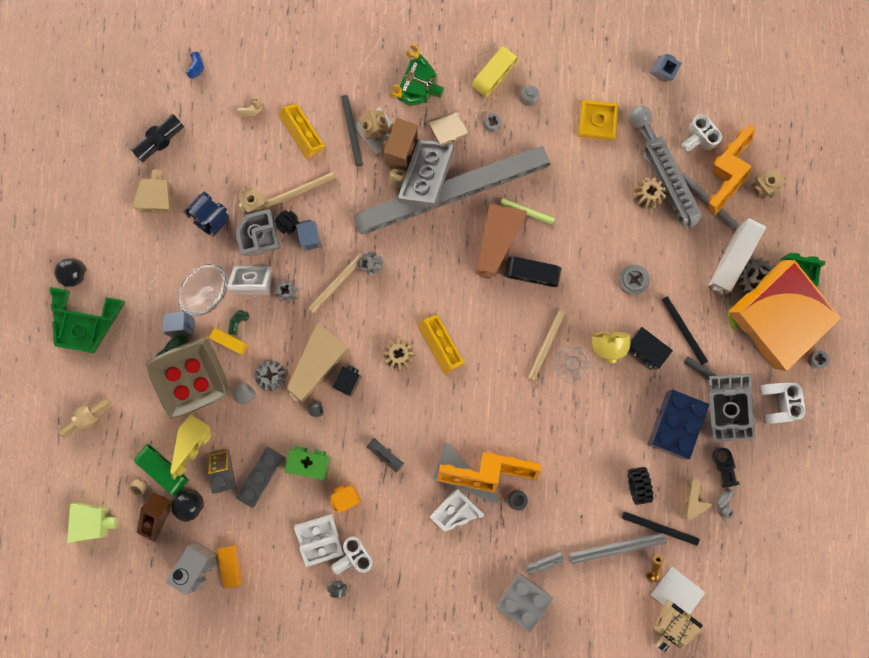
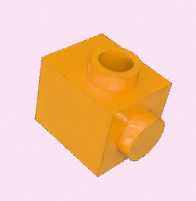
(344, 498)

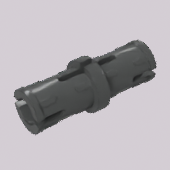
(385, 455)

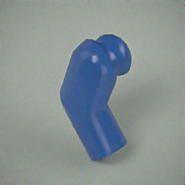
(196, 67)

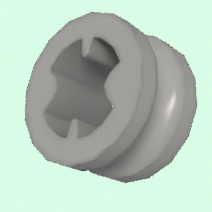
(489, 117)
(814, 363)

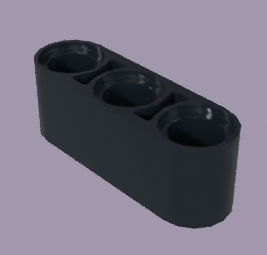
(533, 271)

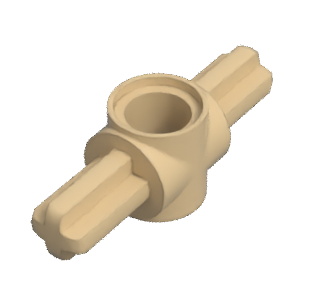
(85, 418)

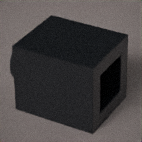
(347, 380)

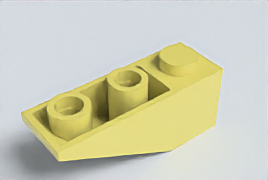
(189, 439)

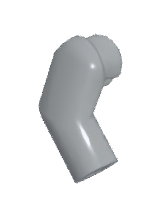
(723, 504)

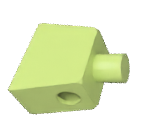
(89, 522)

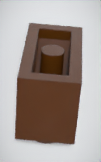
(153, 516)

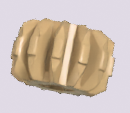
(647, 199)
(396, 348)

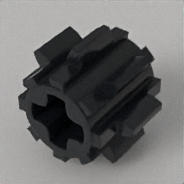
(287, 222)

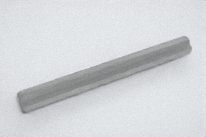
(617, 548)

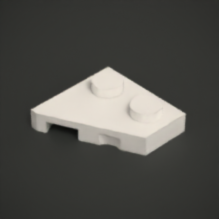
(455, 511)

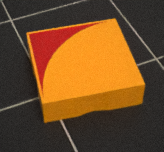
(784, 315)

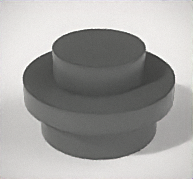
(517, 500)
(337, 589)

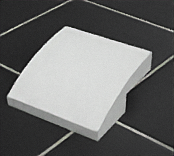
(319, 540)

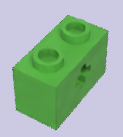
(296, 465)

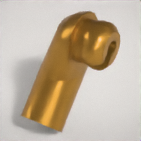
(655, 574)

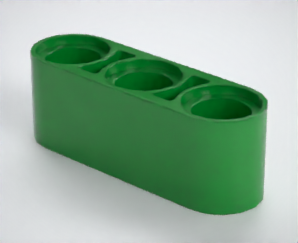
(159, 469)

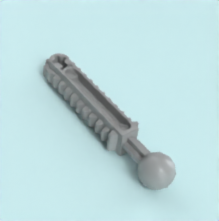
(666, 168)

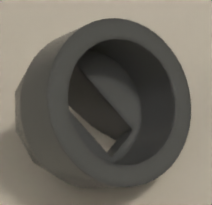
(315, 409)

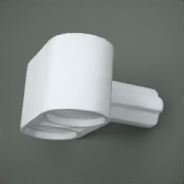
(700, 136)
(353, 557)

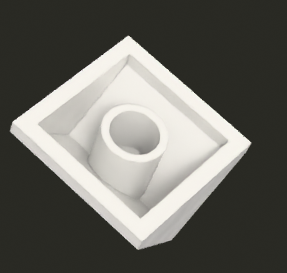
(250, 280)

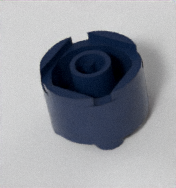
(207, 214)

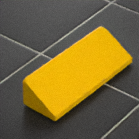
(301, 130)
(440, 344)

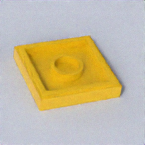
(598, 120)

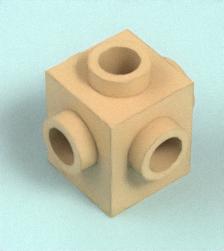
(374, 124)
(768, 183)
(252, 201)

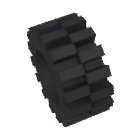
(640, 485)

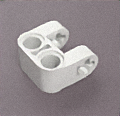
(785, 402)

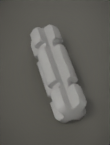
(545, 563)

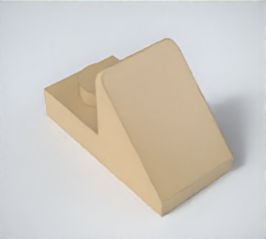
(692, 506)

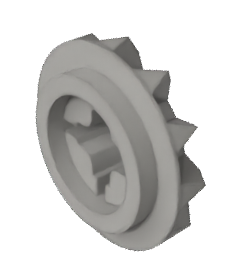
(634, 270)
(277, 380)

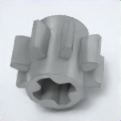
(371, 263)
(286, 286)

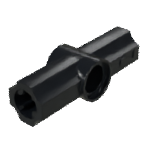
(157, 138)

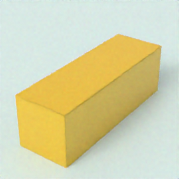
(228, 341)

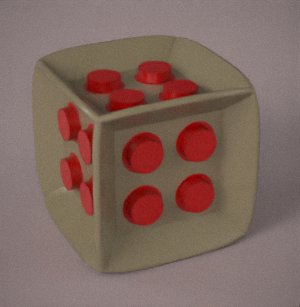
(188, 378)

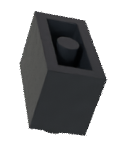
(649, 349)

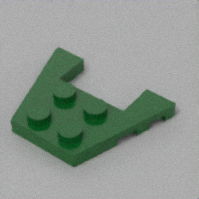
(81, 330)

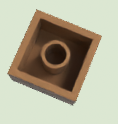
(401, 144)

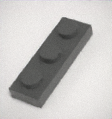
(260, 477)

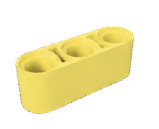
(494, 71)

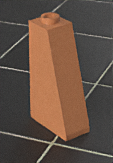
(499, 234)

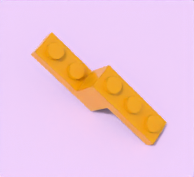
(731, 169)
(489, 471)

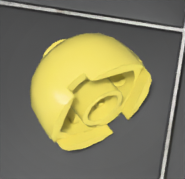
(611, 346)

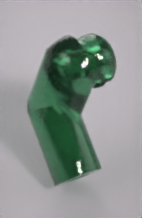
(234, 321)

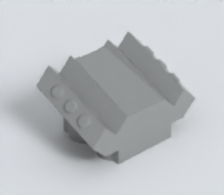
(732, 407)

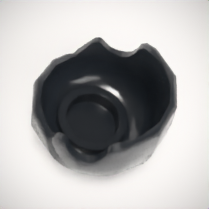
(70, 272)
(187, 505)

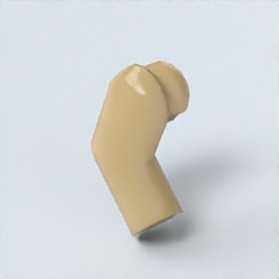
(253, 110)

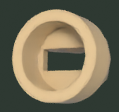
(138, 487)

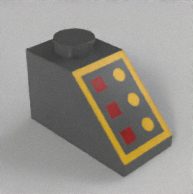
(221, 472)

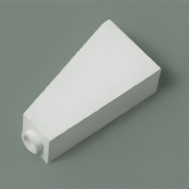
(736, 256)

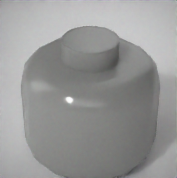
(529, 95)
(244, 393)

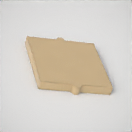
(448, 129)

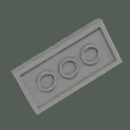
(426, 173)

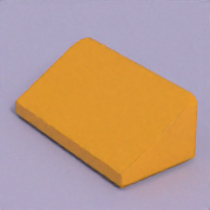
(229, 566)

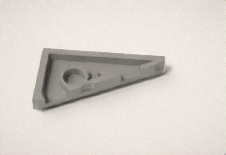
(451, 457)

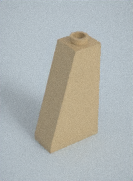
(316, 362)

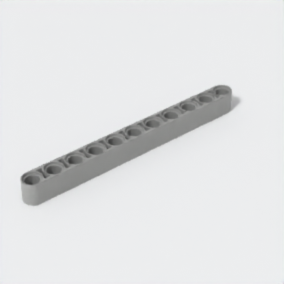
(456, 189)

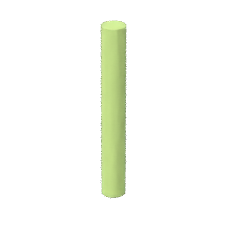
(531, 213)

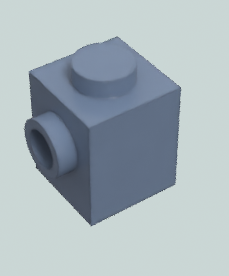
(665, 67)
(308, 235)
(178, 324)

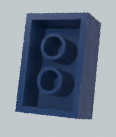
(678, 424)

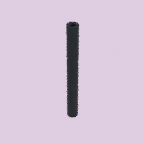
(684, 330)
(660, 528)

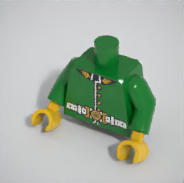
(418, 81)

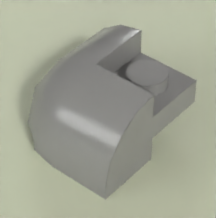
(257, 234)

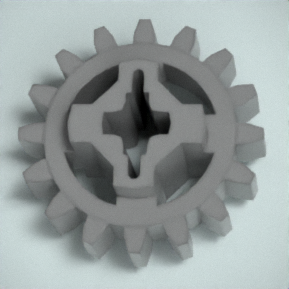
(757, 270)

